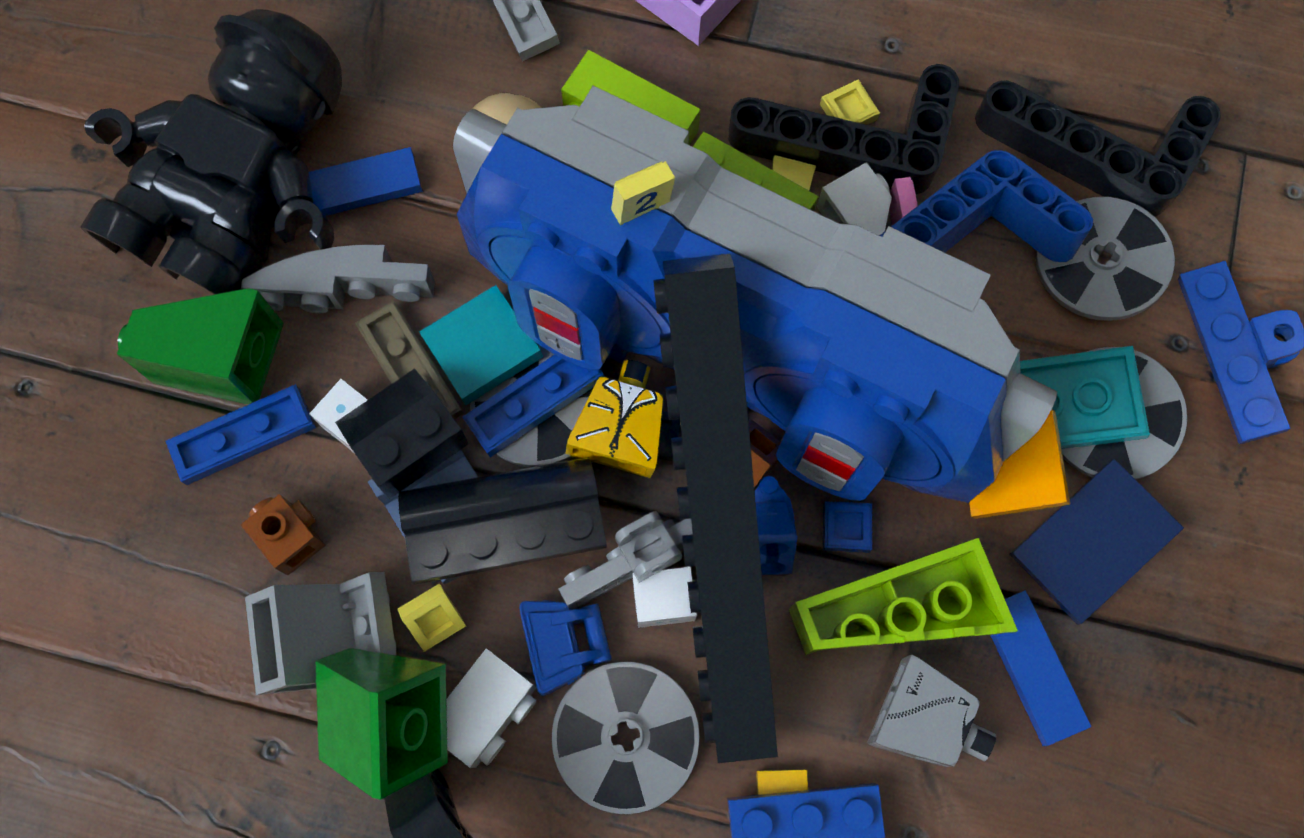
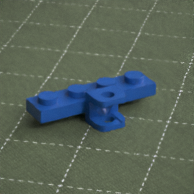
(1242, 350)

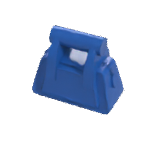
(775, 528)
(554, 643)

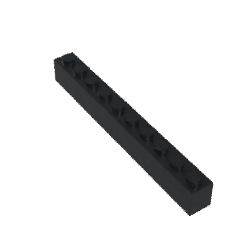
(720, 501)

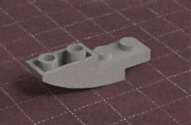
(323, 276)

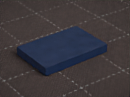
(1096, 541)

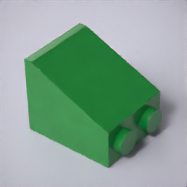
(205, 344)
(381, 718)

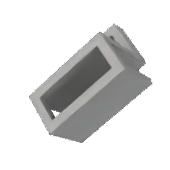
(309, 622)

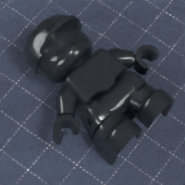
(223, 162)

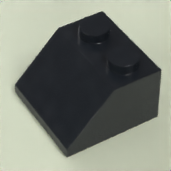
(402, 433)

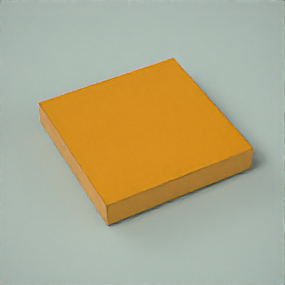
(1028, 478)

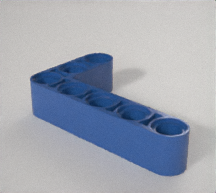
(1010, 193)

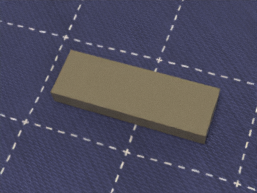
(401, 351)

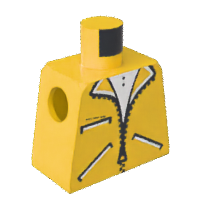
(620, 423)

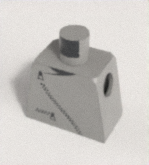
(929, 717)

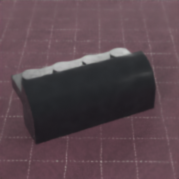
(501, 520)

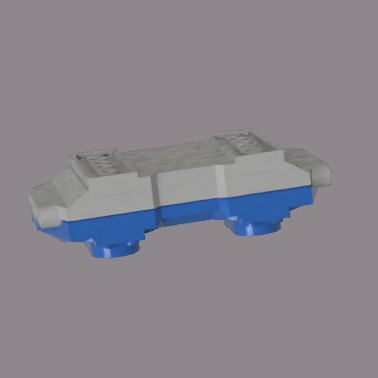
(847, 336)

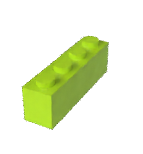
(918, 601)

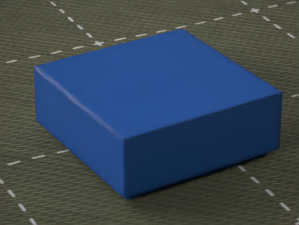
(847, 527)

